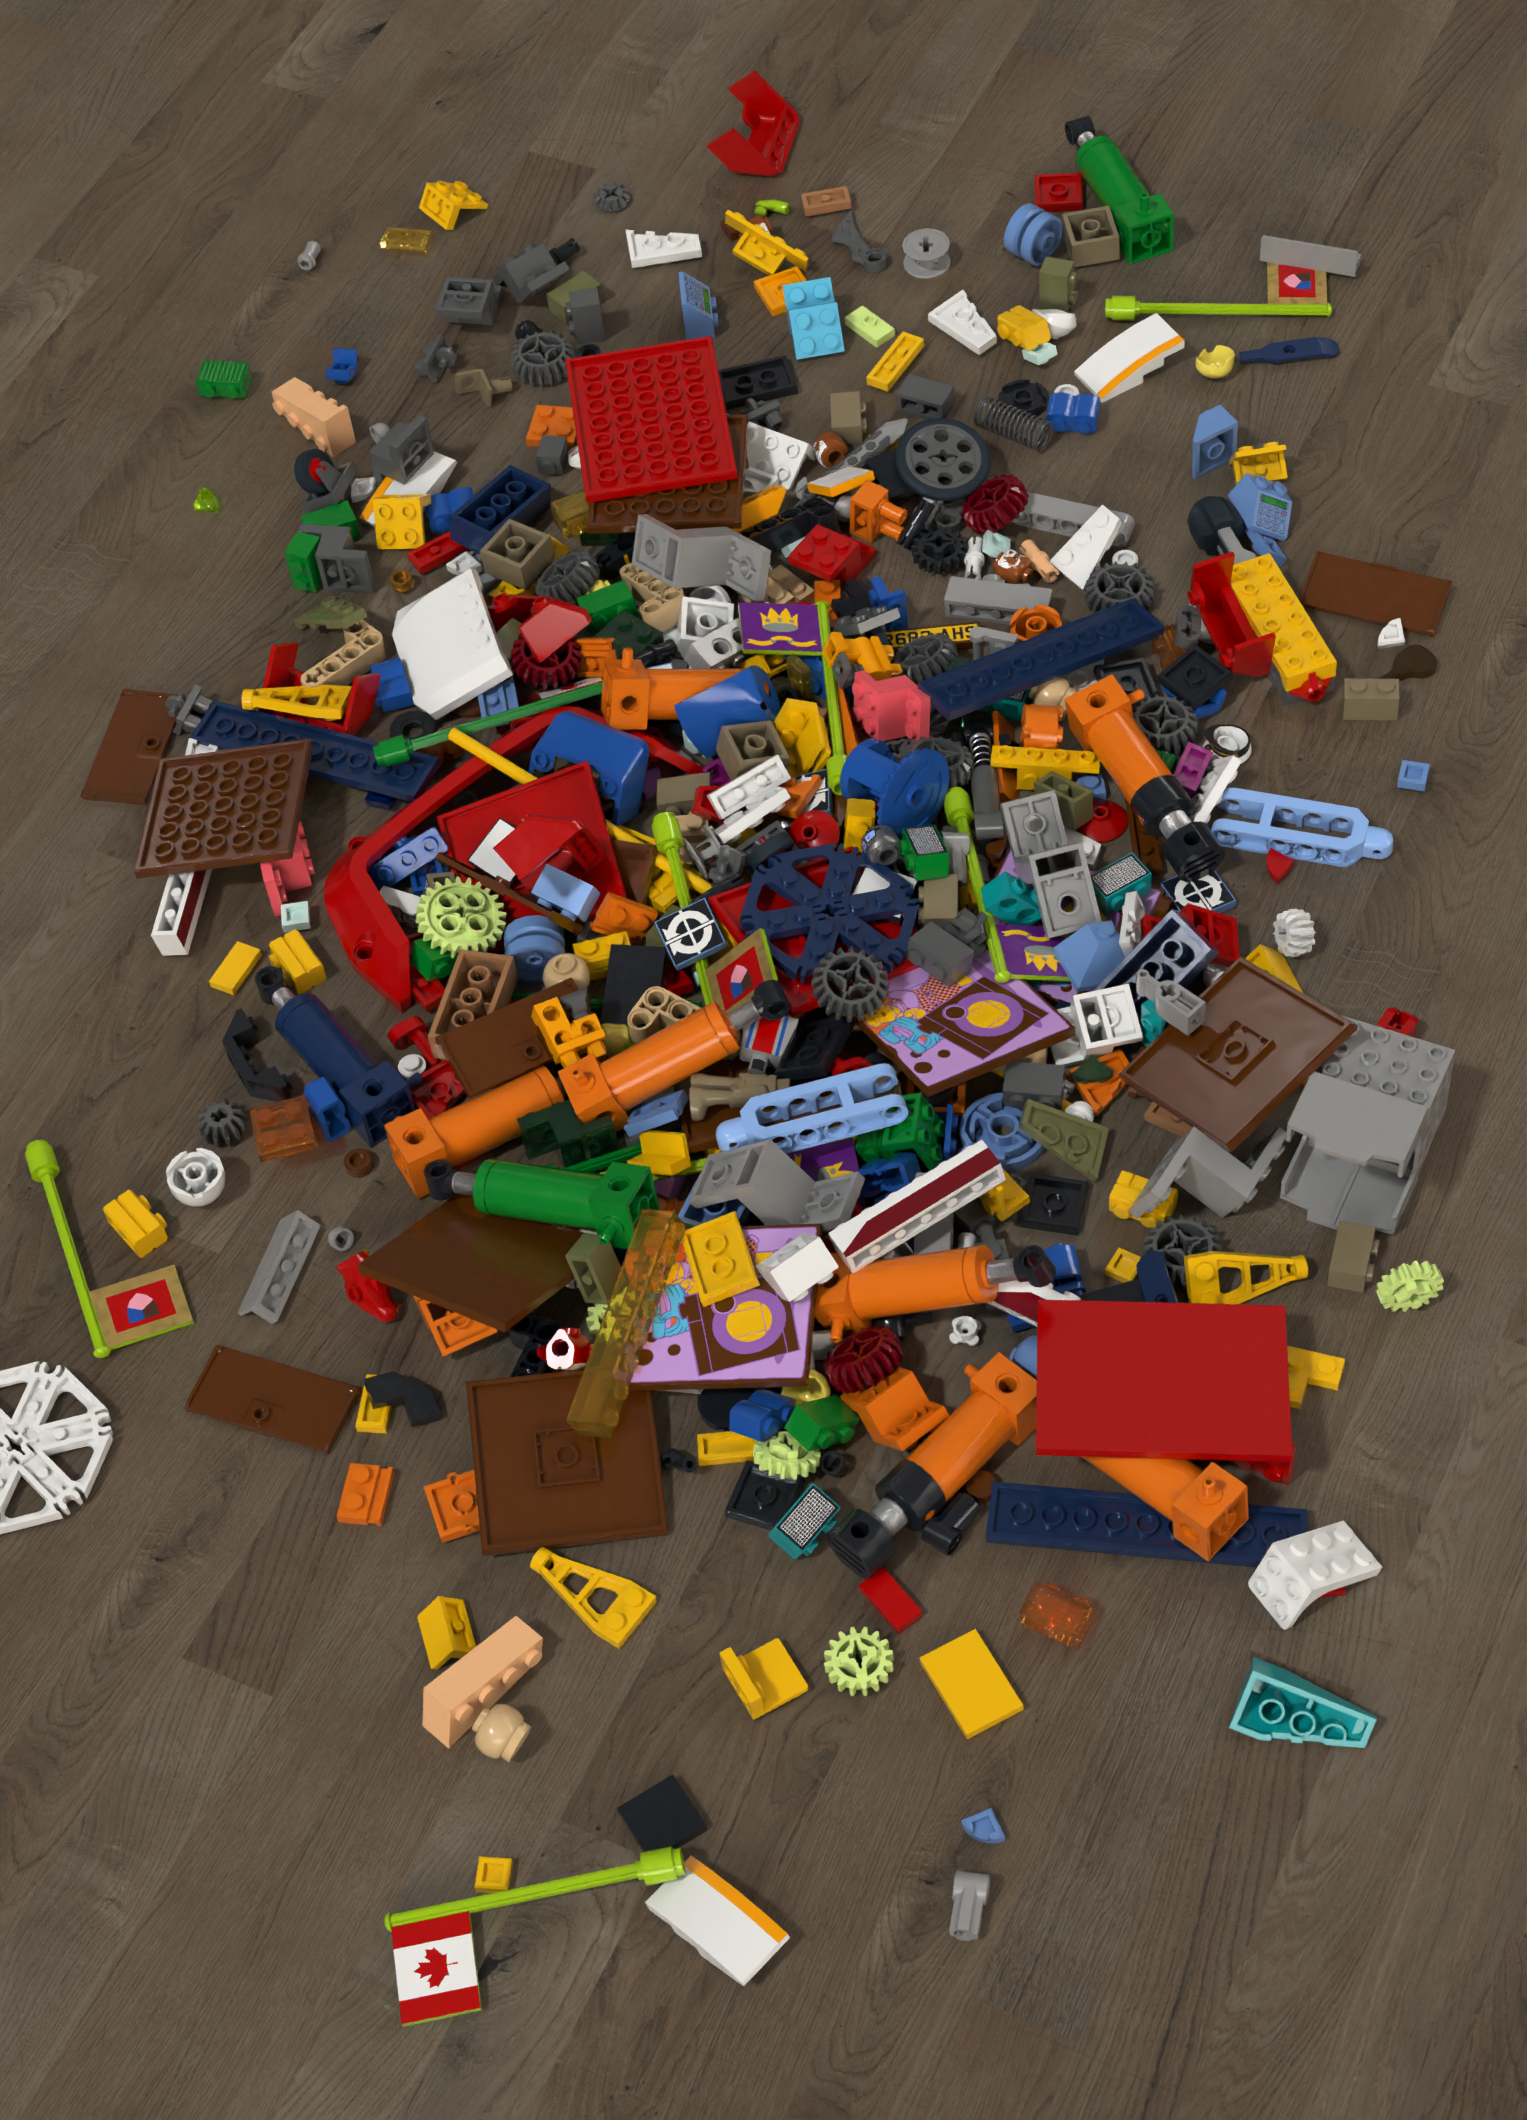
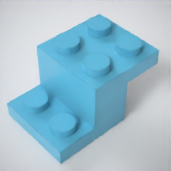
(813, 318)

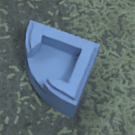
(984, 1827)

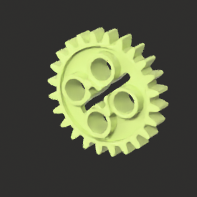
(460, 917)

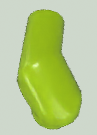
(771, 205)

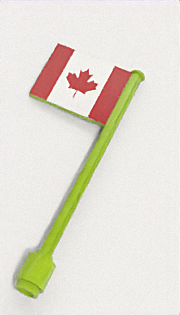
(437, 1944)

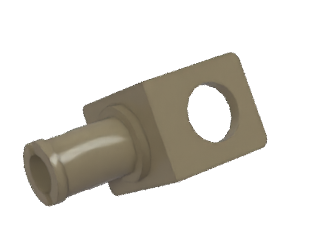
(484, 385)

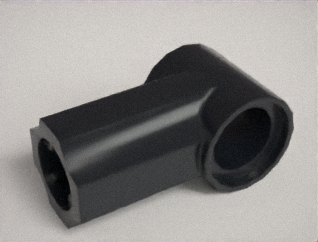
(947, 1529)

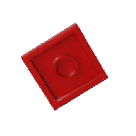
(1059, 192)

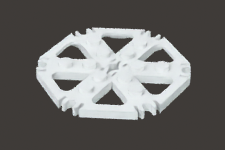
(48, 1440)

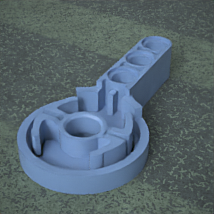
(1012, 1150)

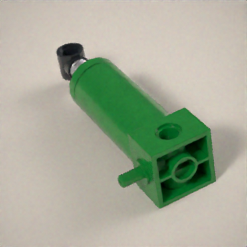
(1141, 220)
(552, 1195)

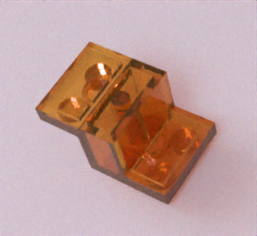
(283, 1128)

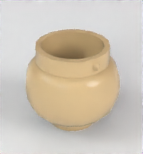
(1052, 693)
(566, 966)
(500, 1732)

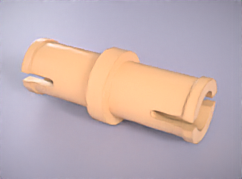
(1039, 561)

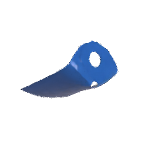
(727, 703)

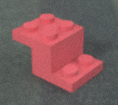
(890, 707)
(288, 874)

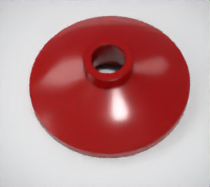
(1108, 822)
(824, 826)

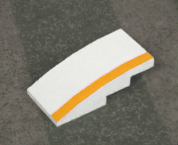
(1129, 357)
(427, 480)
(718, 1921)

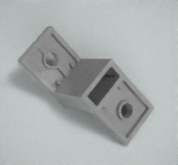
(701, 557)
(1050, 863)
(1209, 1173)
(775, 1187)

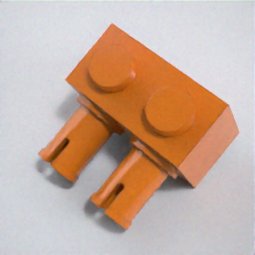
(871, 513)

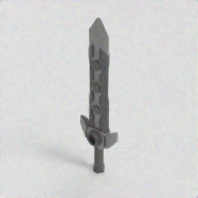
(871, 446)

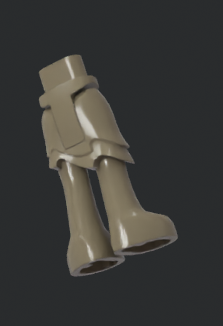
(735, 1092)

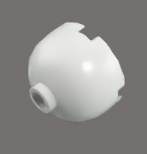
(196, 1177)

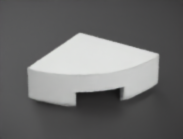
(362, 488)
(463, 563)
(1391, 635)

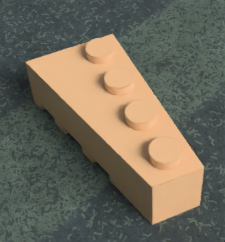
(315, 416)
(479, 1680)

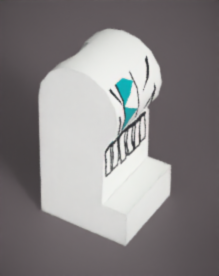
(402, 905)

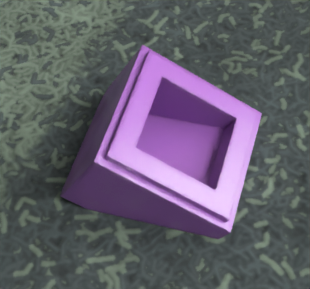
(669, 1187)

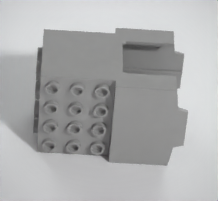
(1367, 1127)

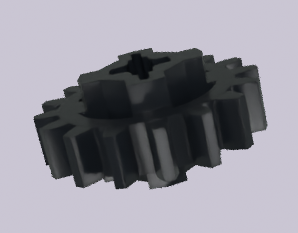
(939, 550)

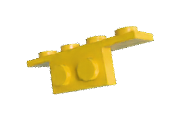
(762, 249)
(1037, 762)

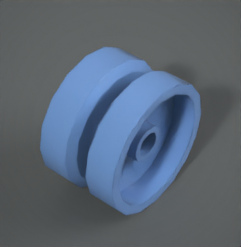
(1033, 234)
(532, 944)

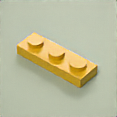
(895, 361)

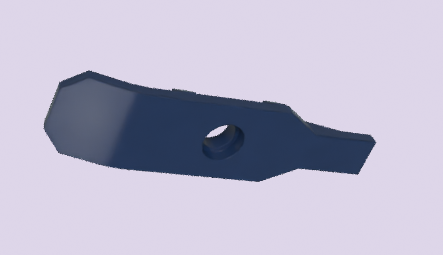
(1299, 349)
(1155, 1278)

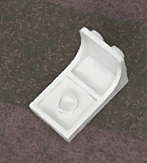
(1309, 1566)

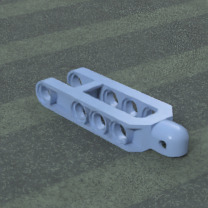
(1267, 809)
(845, 1089)

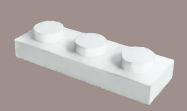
(748, 786)

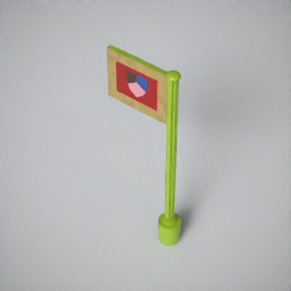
(1289, 292)
(742, 969)
(123, 1310)

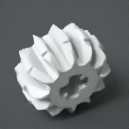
(1294, 932)

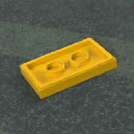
(719, 1259)
(971, 1684)

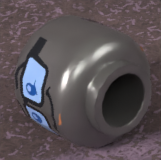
(881, 845)

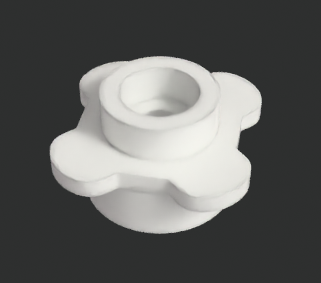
(965, 1323)

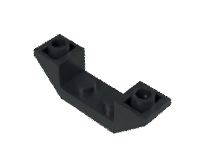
(262, 1085)

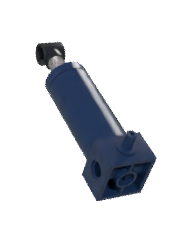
(368, 1090)

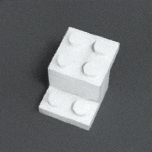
(1100, 1022)

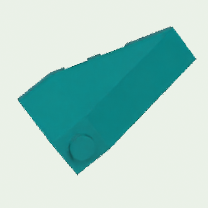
(1291, 1708)

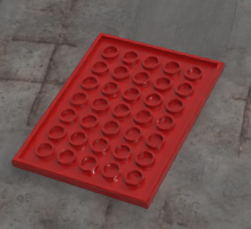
(650, 419)
(1162, 1381)

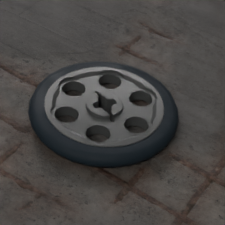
(957, 433)

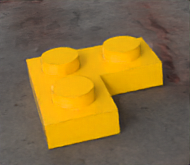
(1311, 1368)

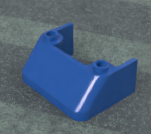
(611, 752)

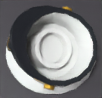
(1228, 740)

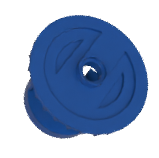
(905, 792)

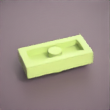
(869, 326)

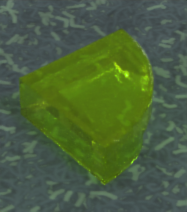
(206, 501)

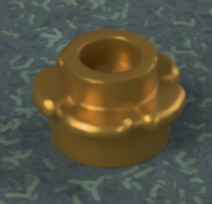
(401, 581)

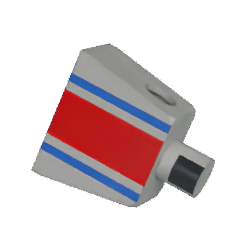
(766, 1042)

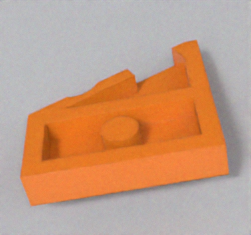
(800, 795)
(1099, 1094)

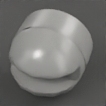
(378, 431)
(343, 1233)

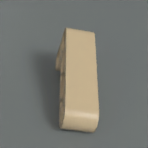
(659, 600)
(362, 649)
(661, 1015)

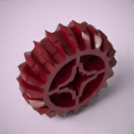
(995, 504)
(549, 670)
(863, 1359)

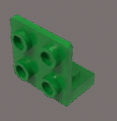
(919, 1131)

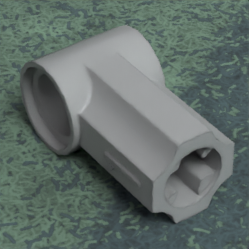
(958, 849)
(969, 1897)

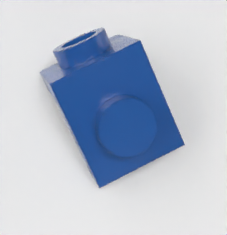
(344, 365)

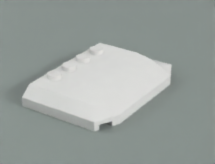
(449, 646)

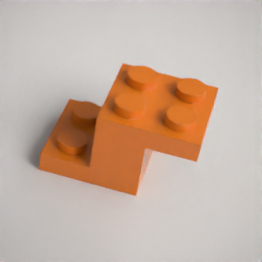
(450, 1328)
(896, 1410)

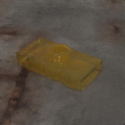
(406, 239)
(799, 676)

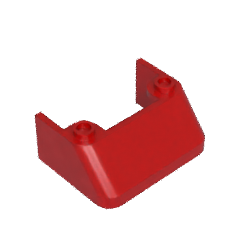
(772, 131)
(544, 620)
(1226, 620)
(282, 673)
(549, 840)

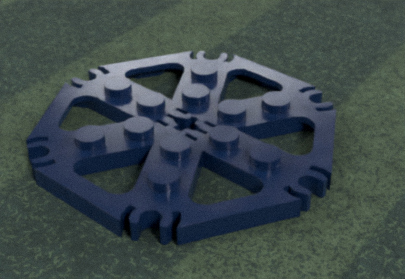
(811, 903)

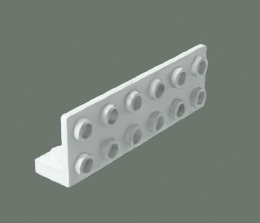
(776, 453)

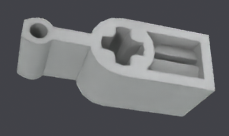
(1172, 1002)

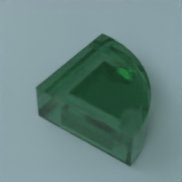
(1092, 1071)

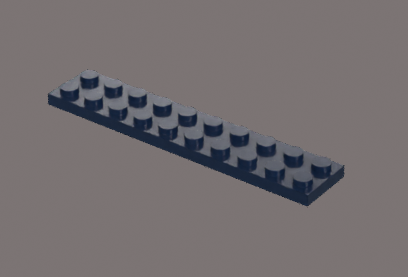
(1040, 659)
(334, 754)
(1121, 1525)

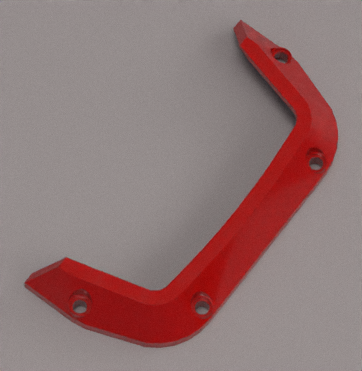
(354, 905)

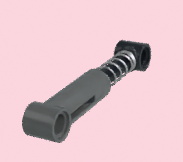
(984, 780)

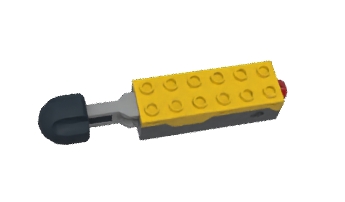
(1300, 660)

